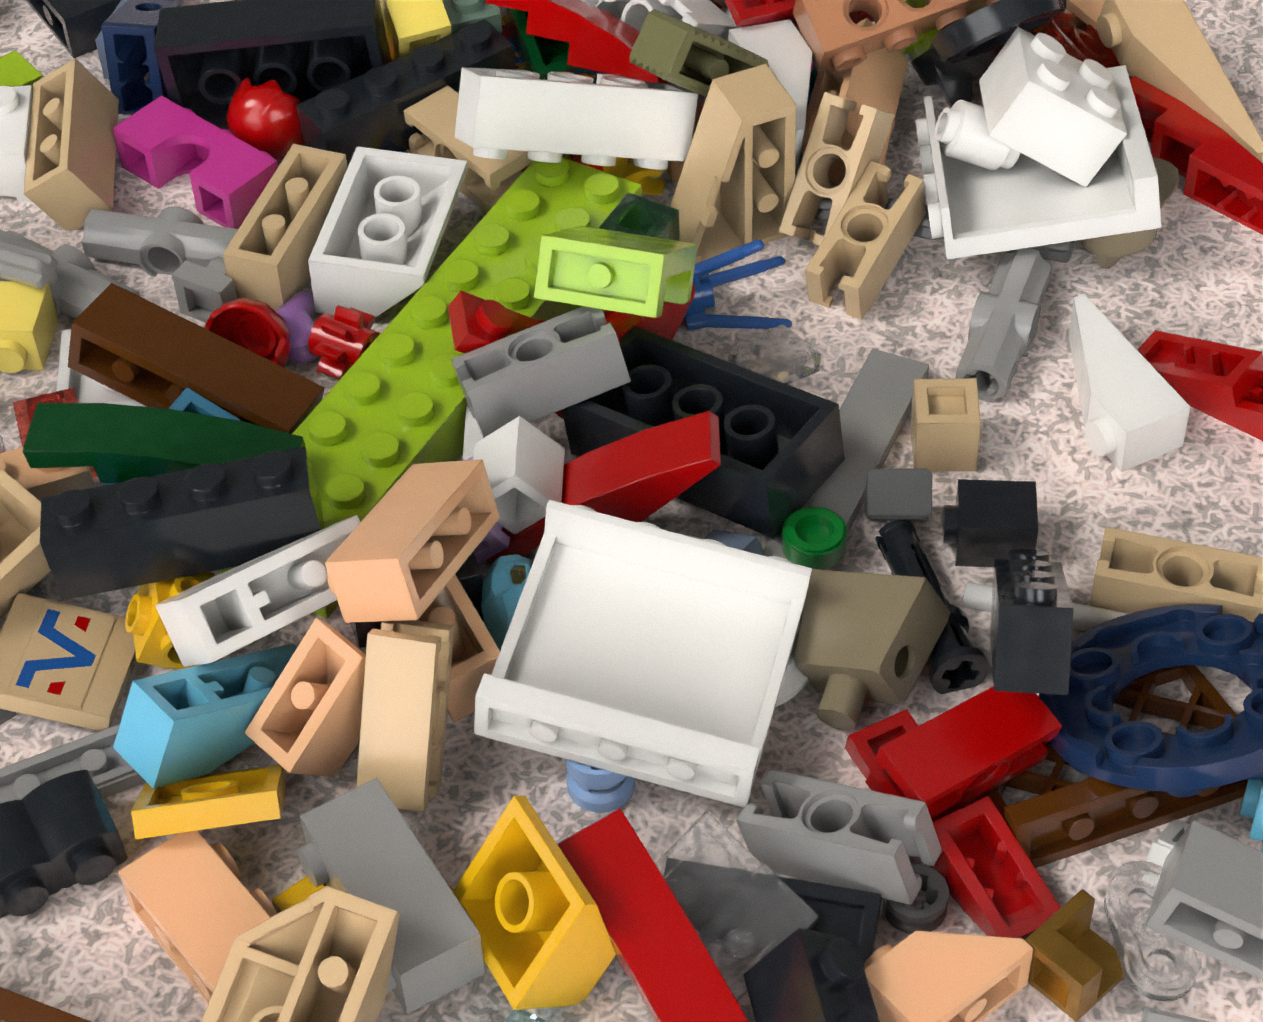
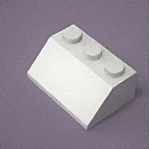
(383, 229)

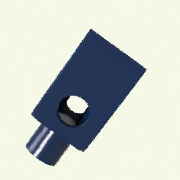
(131, 54)

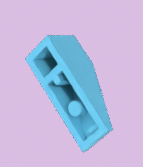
(195, 716)

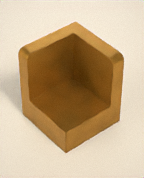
(1071, 960)

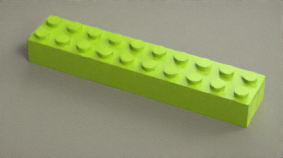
(403, 392)

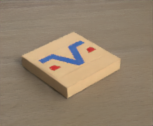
(64, 662)

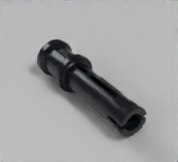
(953, 650)

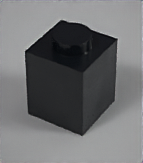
(990, 520)

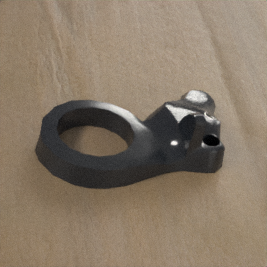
(974, 42)

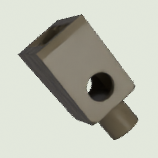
(866, 639)

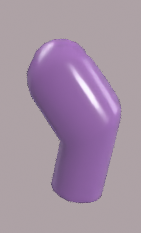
(297, 315)

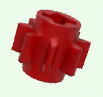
(341, 339)

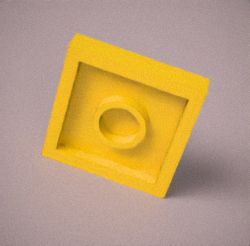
(210, 802)

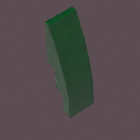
(141, 440)

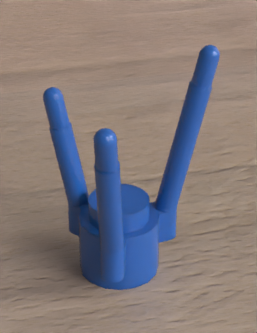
(704, 297)

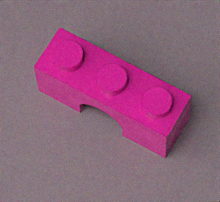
(174, 141)

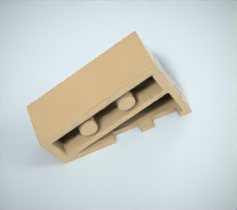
(738, 164)

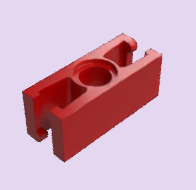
(966, 750)

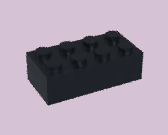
(296, 42)
(772, 436)

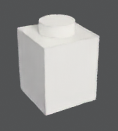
(522, 471)

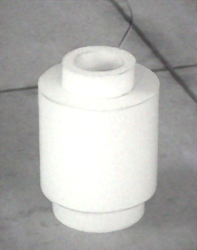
(966, 138)

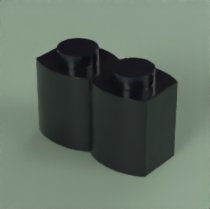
(55, 841)

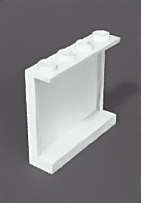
(1033, 204)
(645, 653)

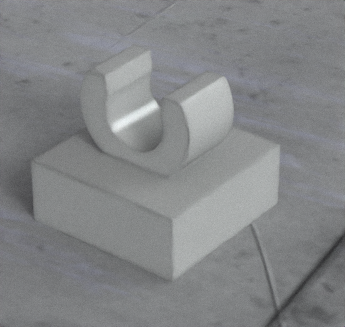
(203, 289)

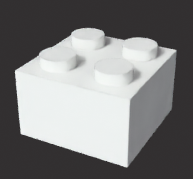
(1052, 106)

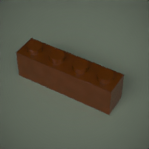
(159, 354)

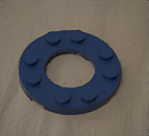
(1137, 751)

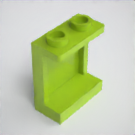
(614, 270)

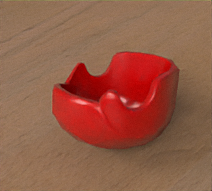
(265, 118)
(253, 327)

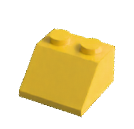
(534, 914)

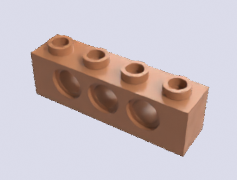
(844, 44)

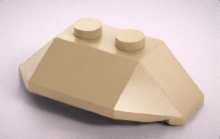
(309, 964)

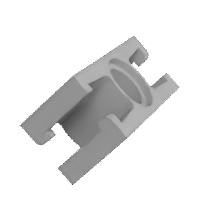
(541, 369)
(840, 835)

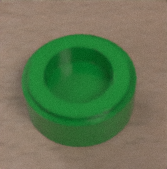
(814, 538)

